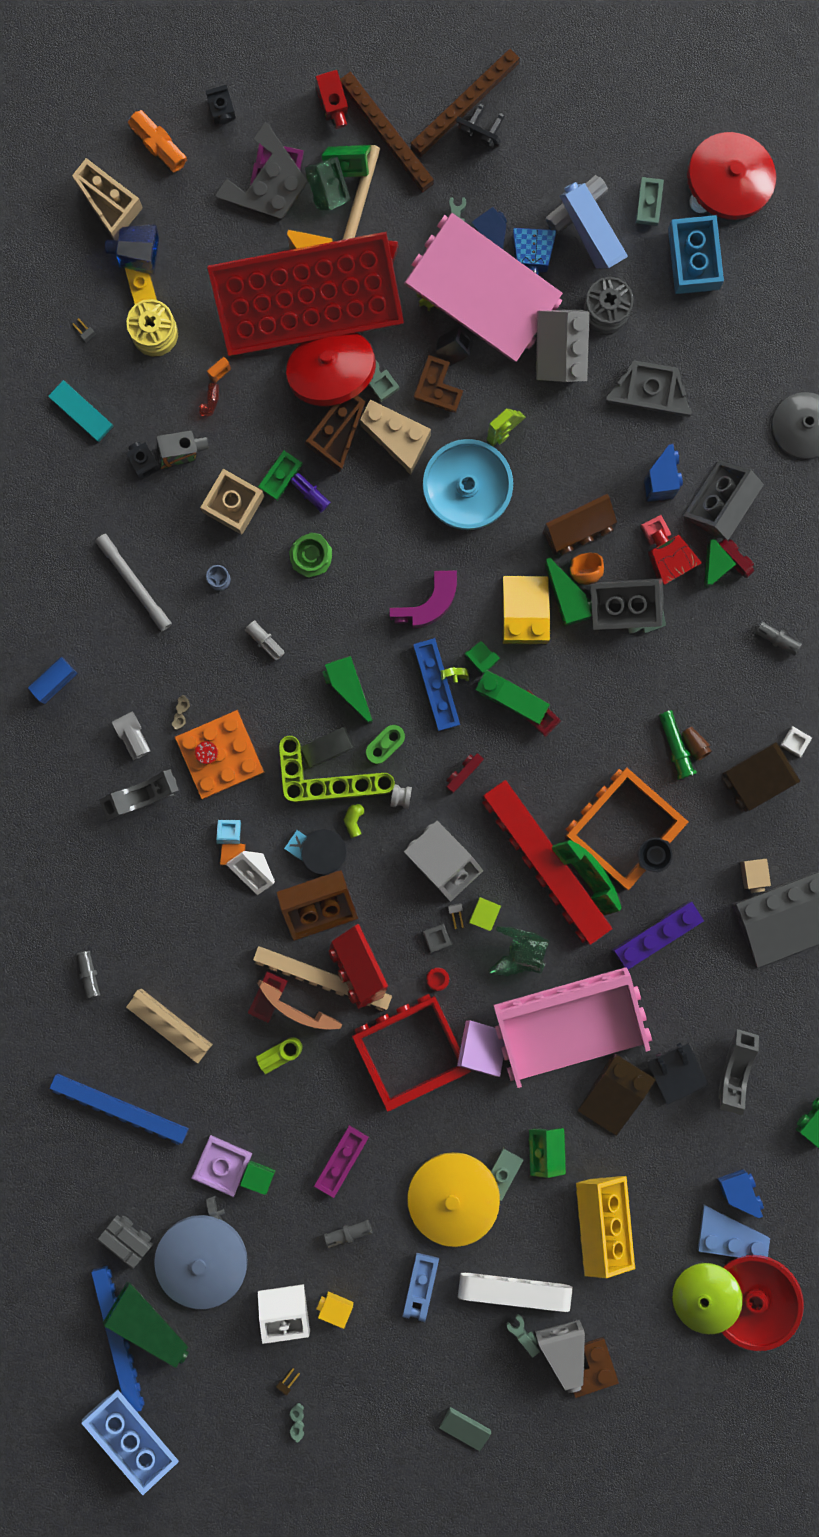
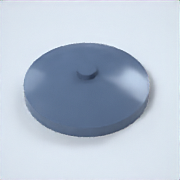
(201, 1262)

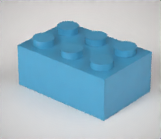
(695, 254)

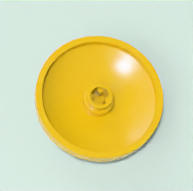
(453, 1199)

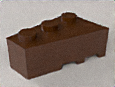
(335, 432)

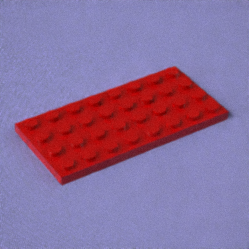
(306, 293)

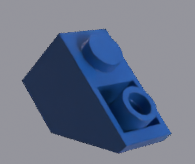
(739, 1192)

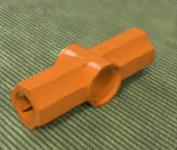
(157, 141)

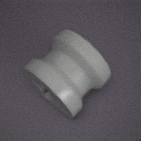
(401, 796)

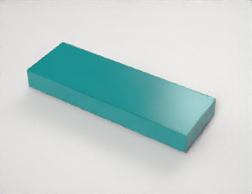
(81, 411)

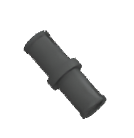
(778, 638)
(88, 974)
(348, 1233)

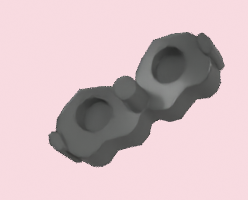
(212, 1208)

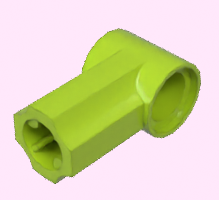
(278, 1055)

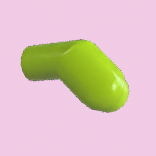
(351, 819)

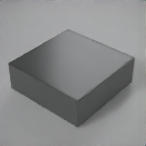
(437, 938)

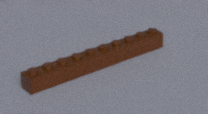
(465, 102)
(386, 132)

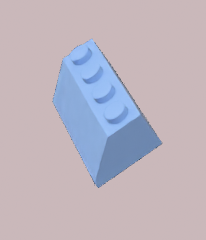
(129, 1441)

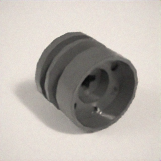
(603, 316)

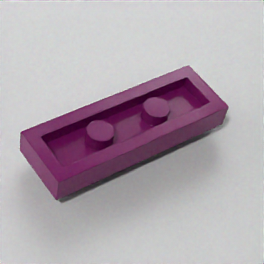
(341, 1161)

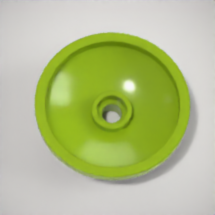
(716, 1286)

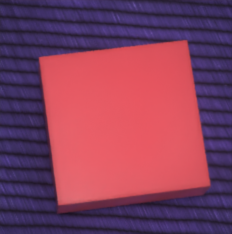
(653, 526)

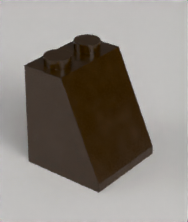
(760, 777)

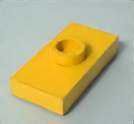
(140, 285)

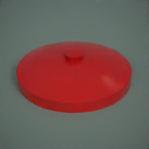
(731, 175)
(331, 369)
(769, 1303)

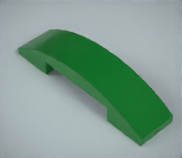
(592, 872)

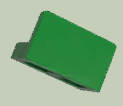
(351, 159)
(547, 1152)

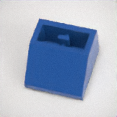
(663, 478)

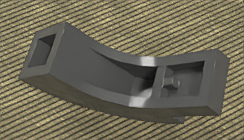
(139, 796)
(736, 1071)

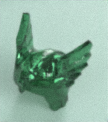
(525, 953)

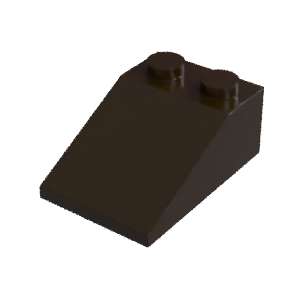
(616, 1094)

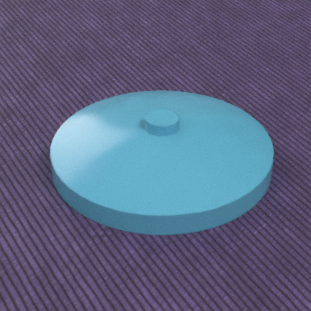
(467, 484)

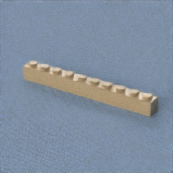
(310, 973)

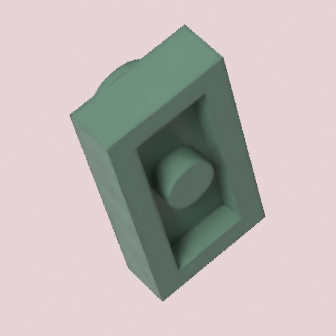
(649, 201)

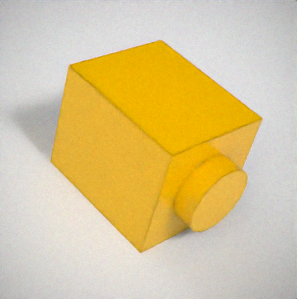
(334, 1309)

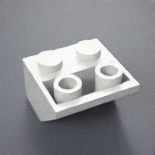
(283, 1314)

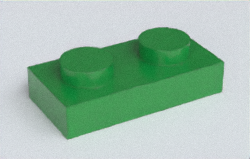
(280, 475)

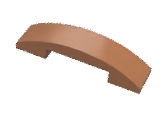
(321, 1020)

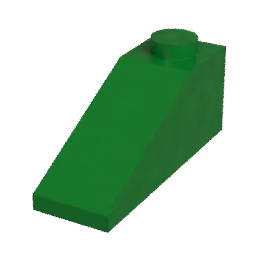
(569, 597)
(346, 683)
(512, 697)

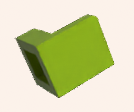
(484, 914)

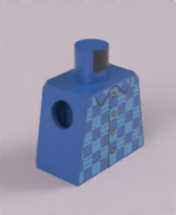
(533, 247)

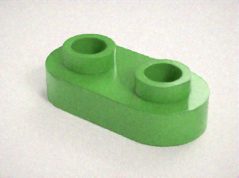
(385, 744)

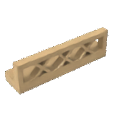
(169, 1025)

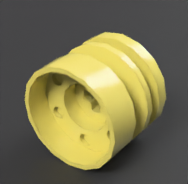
(148, 339)

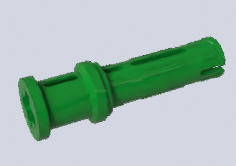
(680, 755)

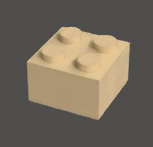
(232, 501)

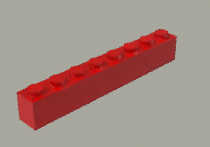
(551, 871)

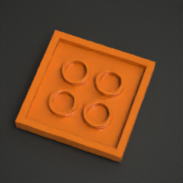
(235, 760)

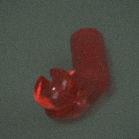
(212, 400)

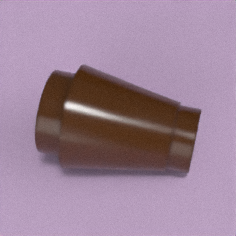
(696, 744)

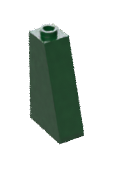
(142, 1325)

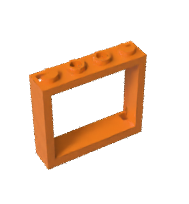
(603, 795)

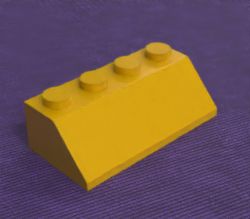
(605, 1226)

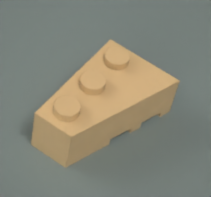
(396, 433)

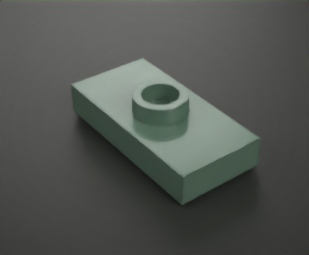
(505, 1170)

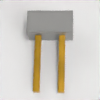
(456, 908)

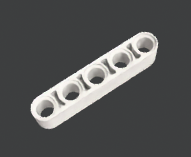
(515, 1292)

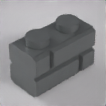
(125, 1241)

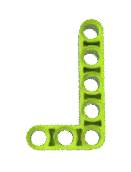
(327, 783)

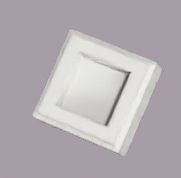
(796, 742)

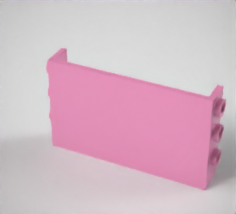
(482, 287)
(571, 1024)

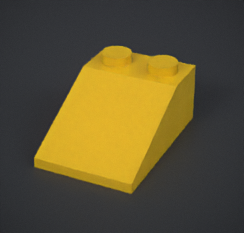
(526, 610)

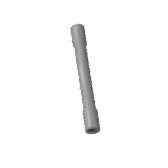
(155, 612)

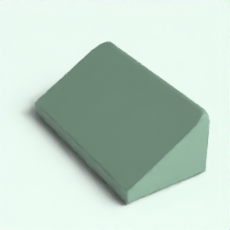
(465, 1429)

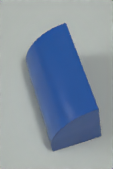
(52, 680)

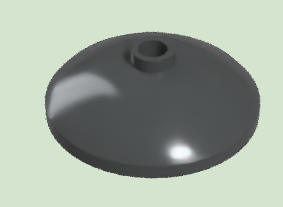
(790, 427)

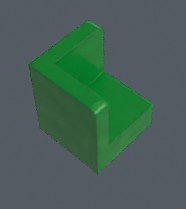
(481, 657)
(257, 1177)

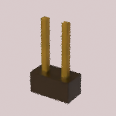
(282, 1387)

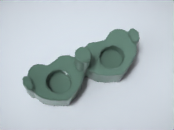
(297, 1429)

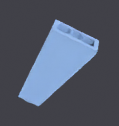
(592, 226)

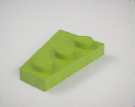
(502, 425)

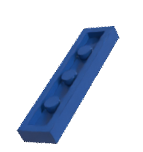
(437, 689)

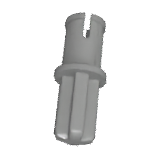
(264, 640)

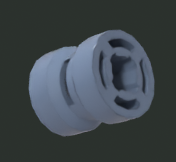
(215, 575)

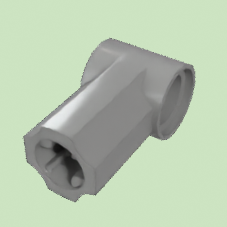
(130, 731)

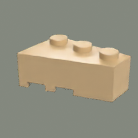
(107, 197)

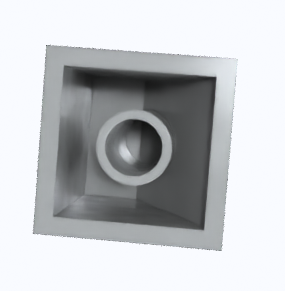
(443, 860)

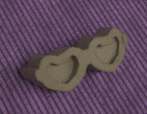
(179, 719)

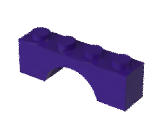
(658, 935)

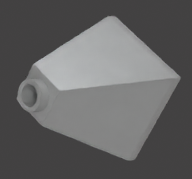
(565, 1352)

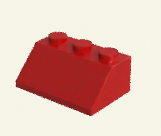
(358, 967)

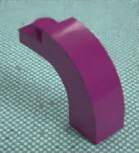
(438, 604)

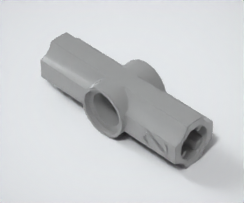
(560, 218)

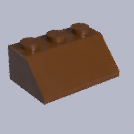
(580, 525)
(317, 905)

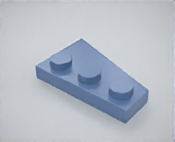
(728, 1237)

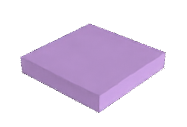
(481, 1049)
(221, 1166)

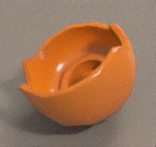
(587, 568)

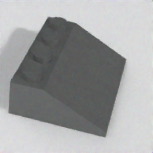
(781, 919)

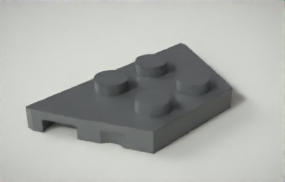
(651, 388)

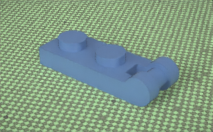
(421, 1286)

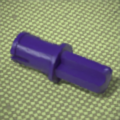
(310, 492)

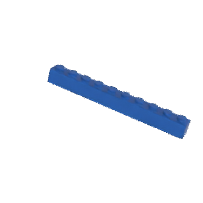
(119, 1108)
(118, 1345)

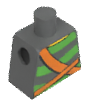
(171, 452)

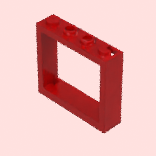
(424, 1087)

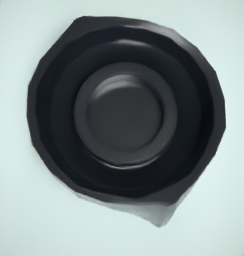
(655, 855)

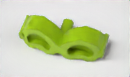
(462, 673)

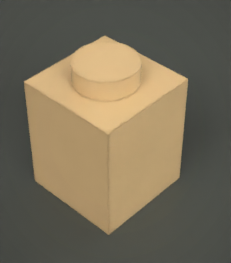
(755, 875)

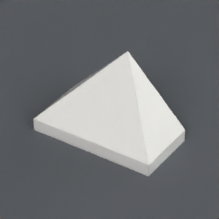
(252, 870)

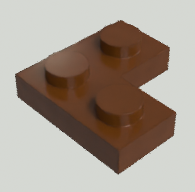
(431, 386)
(600, 1371)

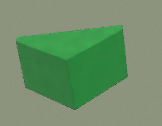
(717, 563)

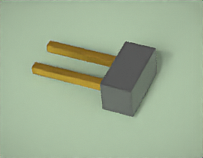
(88, 334)

